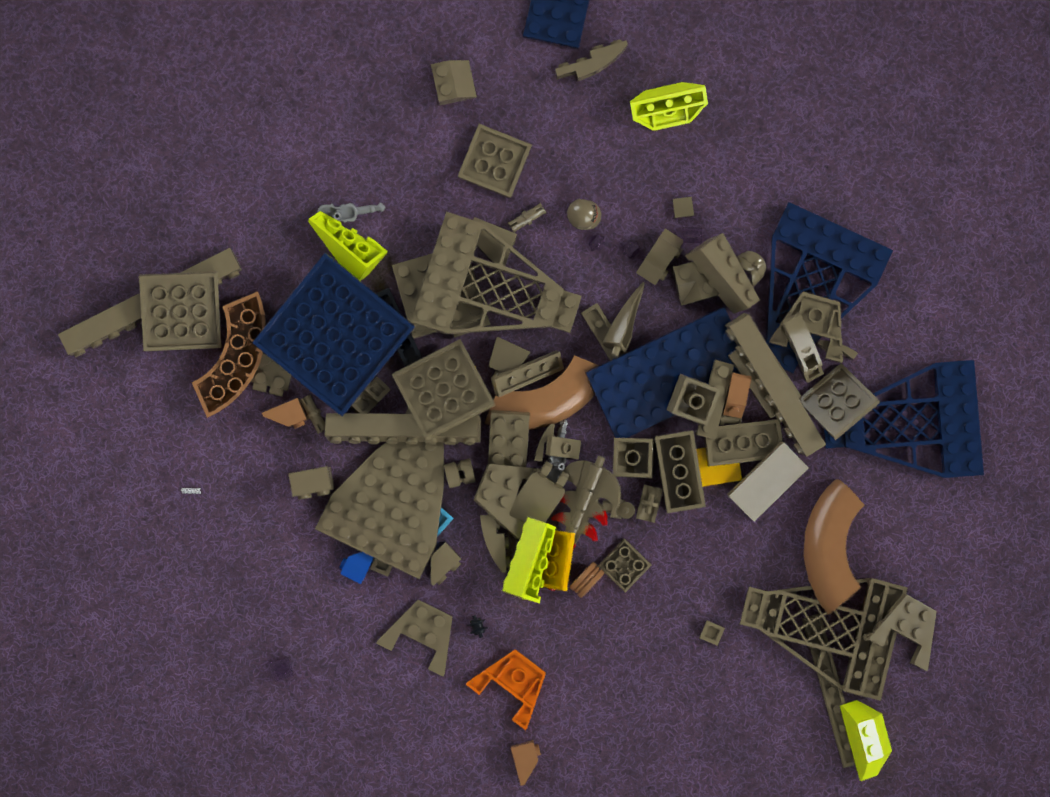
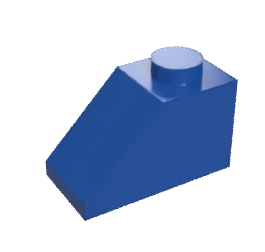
(356, 566)

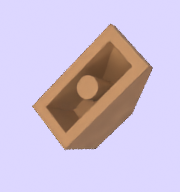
(737, 395)
(288, 414)
(525, 759)

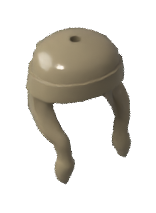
(753, 264)

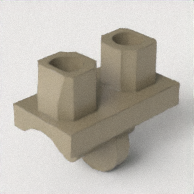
(649, 503)
(624, 510)

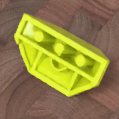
(669, 105)
(866, 737)

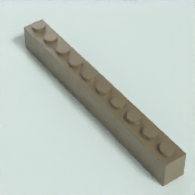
(128, 313)

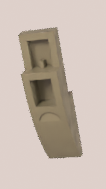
(599, 59)
(803, 346)
(495, 542)

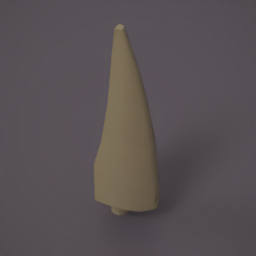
(621, 330)

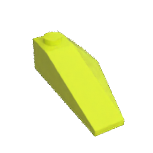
(348, 248)

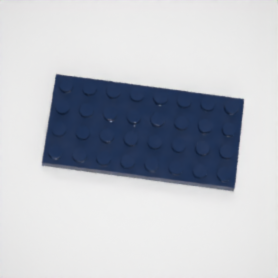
(641, 382)

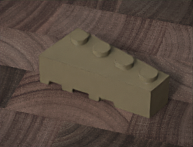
(724, 273)

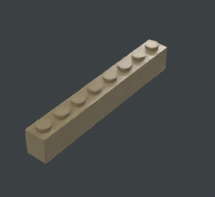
(775, 385)
(394, 429)

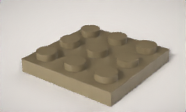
(494, 161)
(838, 401)

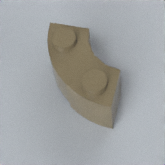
(660, 256)

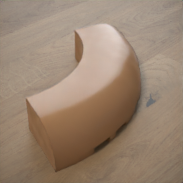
(239, 357)
(553, 401)
(826, 545)

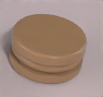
(586, 580)

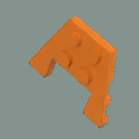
(518, 677)

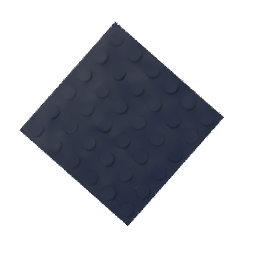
(333, 334)

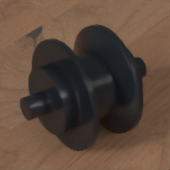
(477, 626)

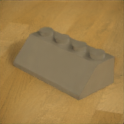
(679, 471)

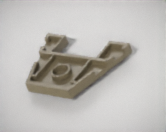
(821, 318)
(498, 493)
(911, 621)
(426, 626)

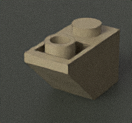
(442, 561)

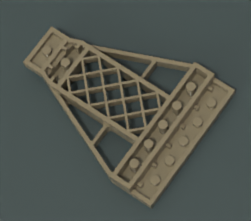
(449, 272)
(867, 661)

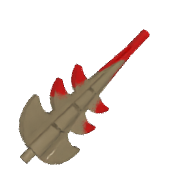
(591, 484)

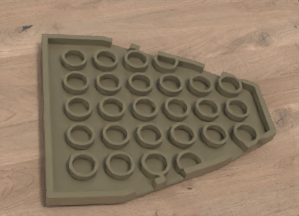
(391, 506)

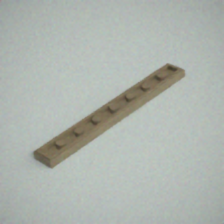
(832, 695)

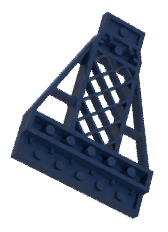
(826, 243)
(956, 422)

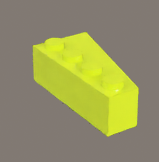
(530, 560)

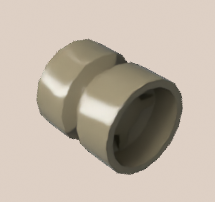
(452, 473)

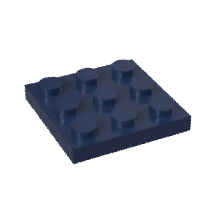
(556, 21)

